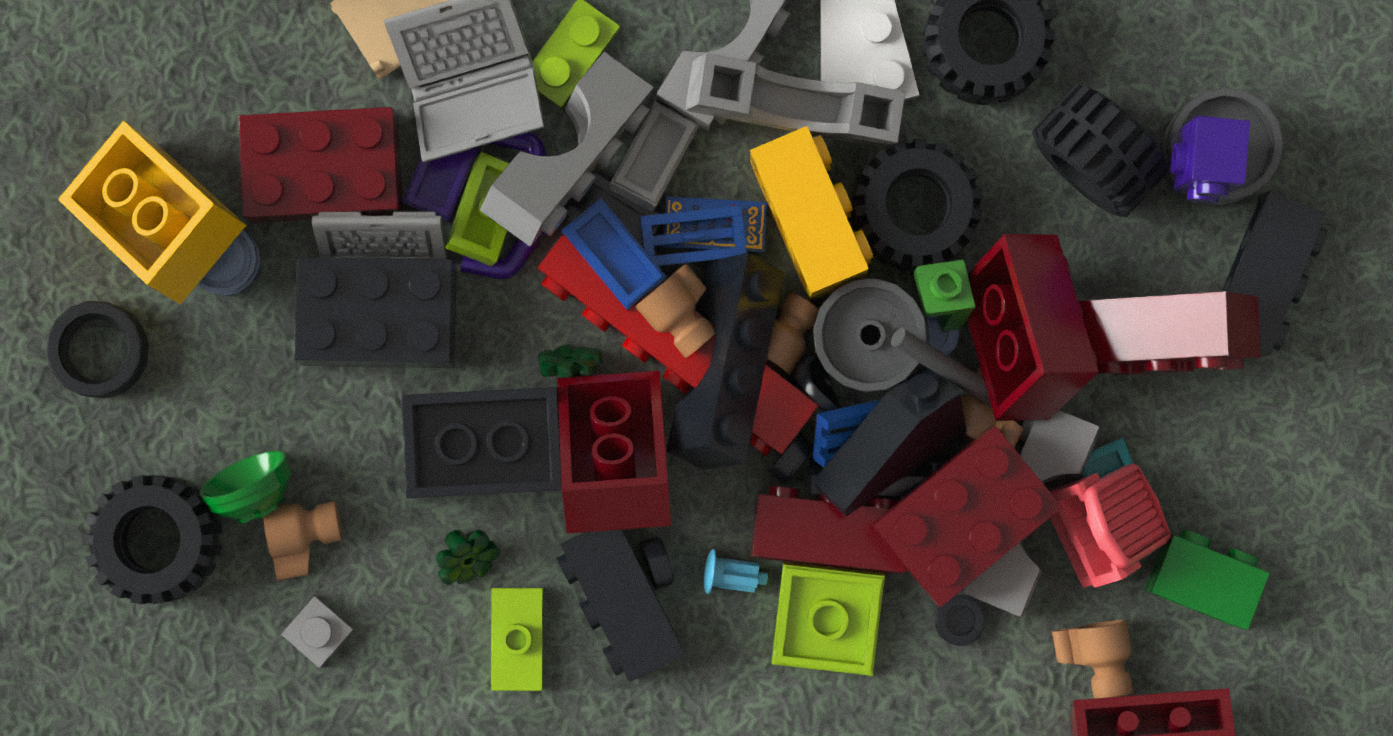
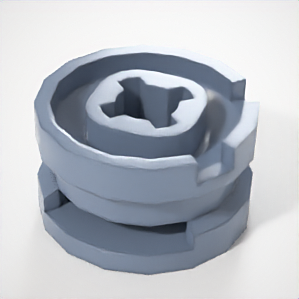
(235, 268)

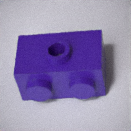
(1210, 158)

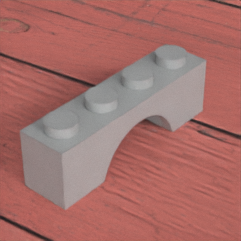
(765, 19)
(762, 97)
(535, 188)
(1054, 452)

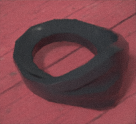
(815, 381)

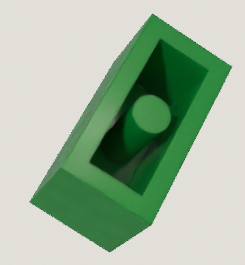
(1207, 580)

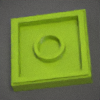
(828, 618)

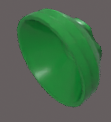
(248, 487)

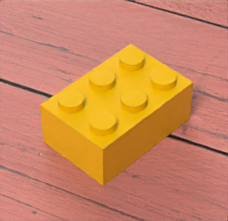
(811, 212)
(151, 213)

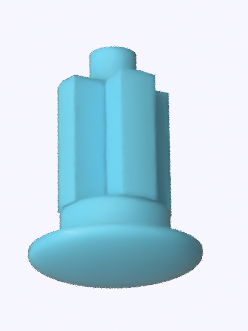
(732, 574)

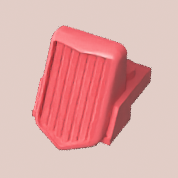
(1109, 524)

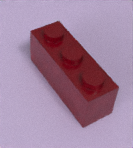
(819, 533)
(1155, 715)

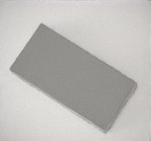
(653, 156)

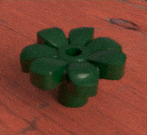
(569, 363)
(466, 557)

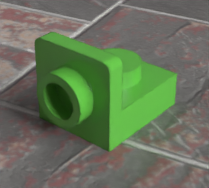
(945, 293)

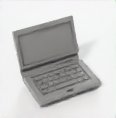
(466, 74)
(380, 237)

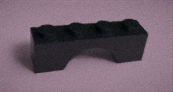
(718, 416)

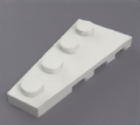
(865, 45)

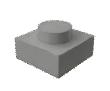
(317, 631)

